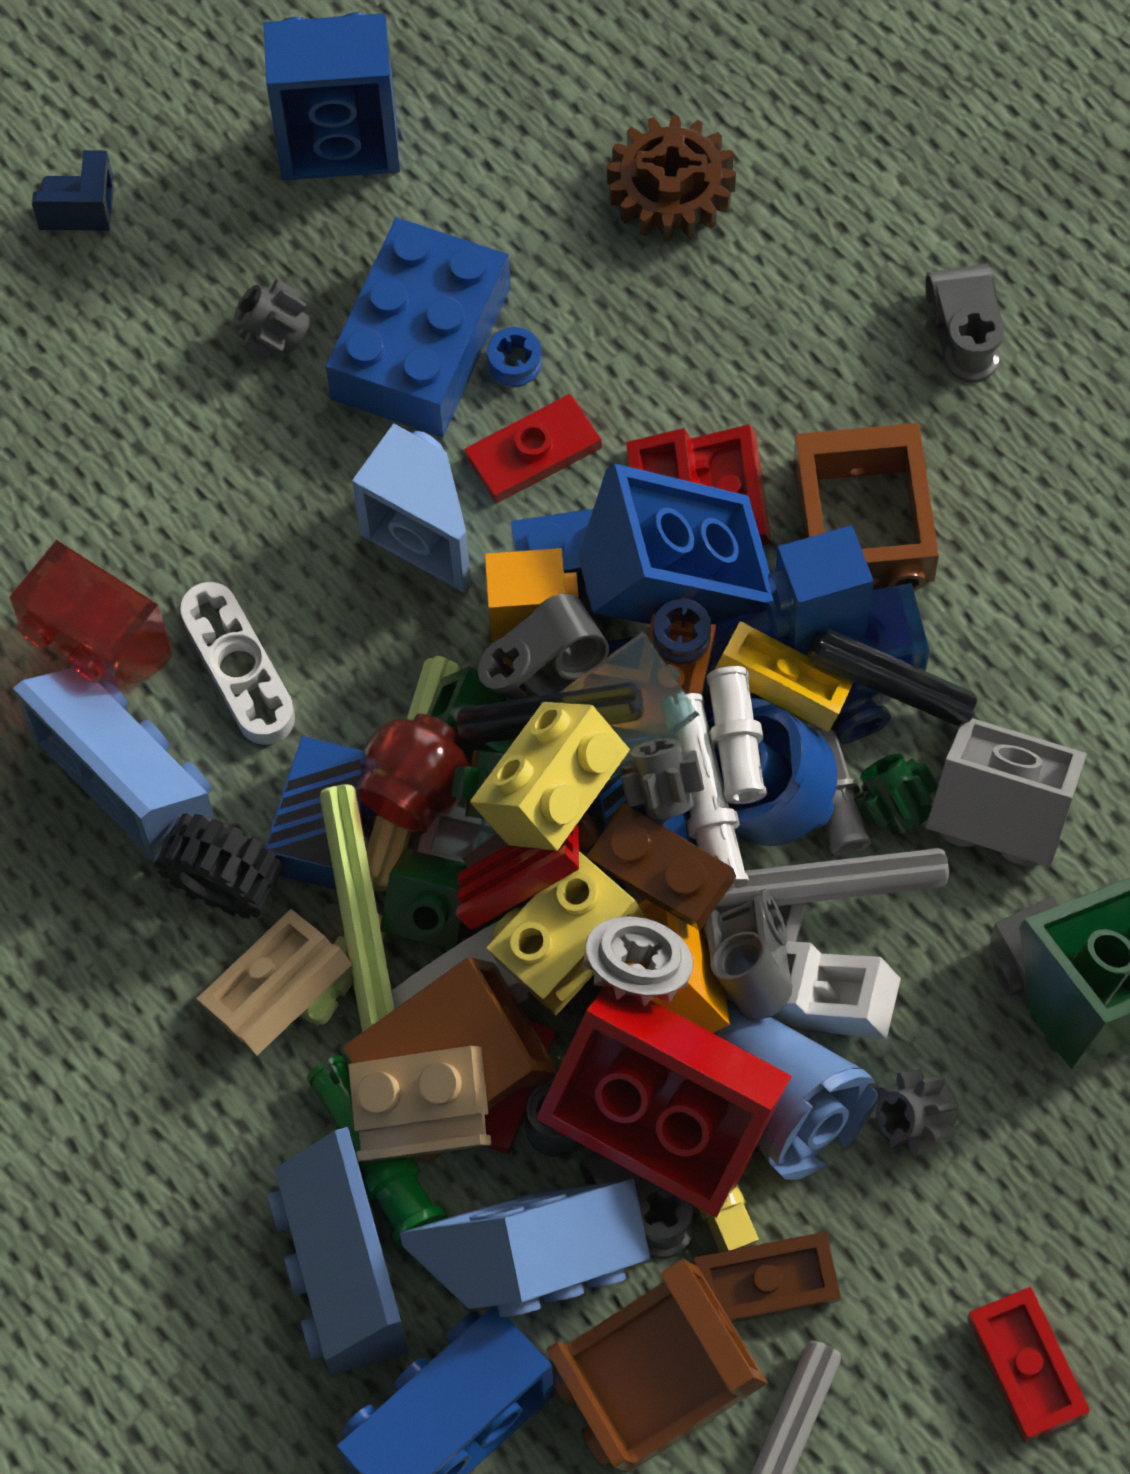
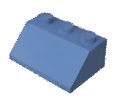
(113, 755)
(535, 1246)
(337, 1256)

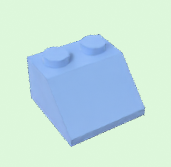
(412, 505)

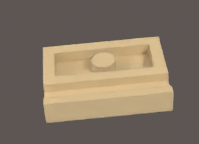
(274, 981)
(419, 1103)

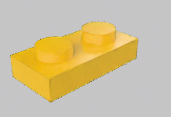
(786, 677)

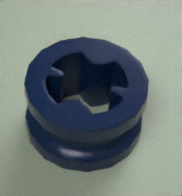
(684, 611)
(861, 715)

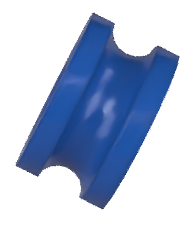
(519, 374)

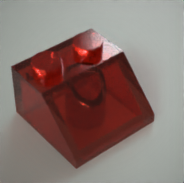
(90, 618)

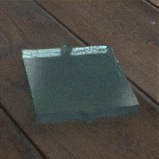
(665, 702)

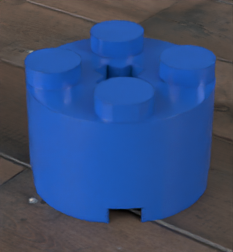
(797, 778)

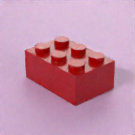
(663, 1098)

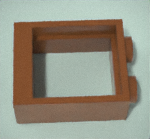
(872, 453)

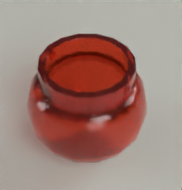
(410, 771)

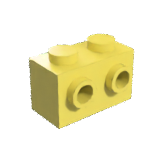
(550, 775)
(548, 937)

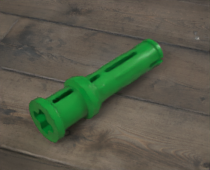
(388, 1182)

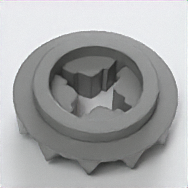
(640, 942)

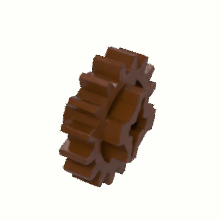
(642, 185)

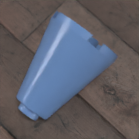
(821, 1102)

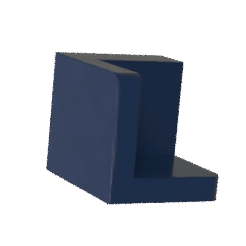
(77, 201)

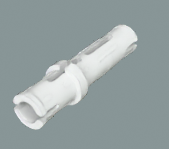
(711, 818)

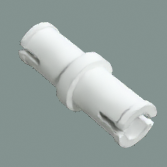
(736, 735)

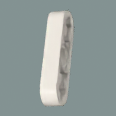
(245, 640)

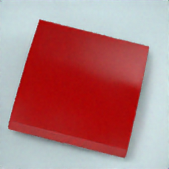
(717, 460)

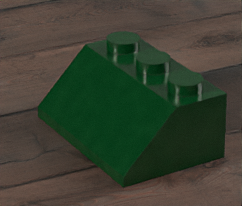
(1081, 973)

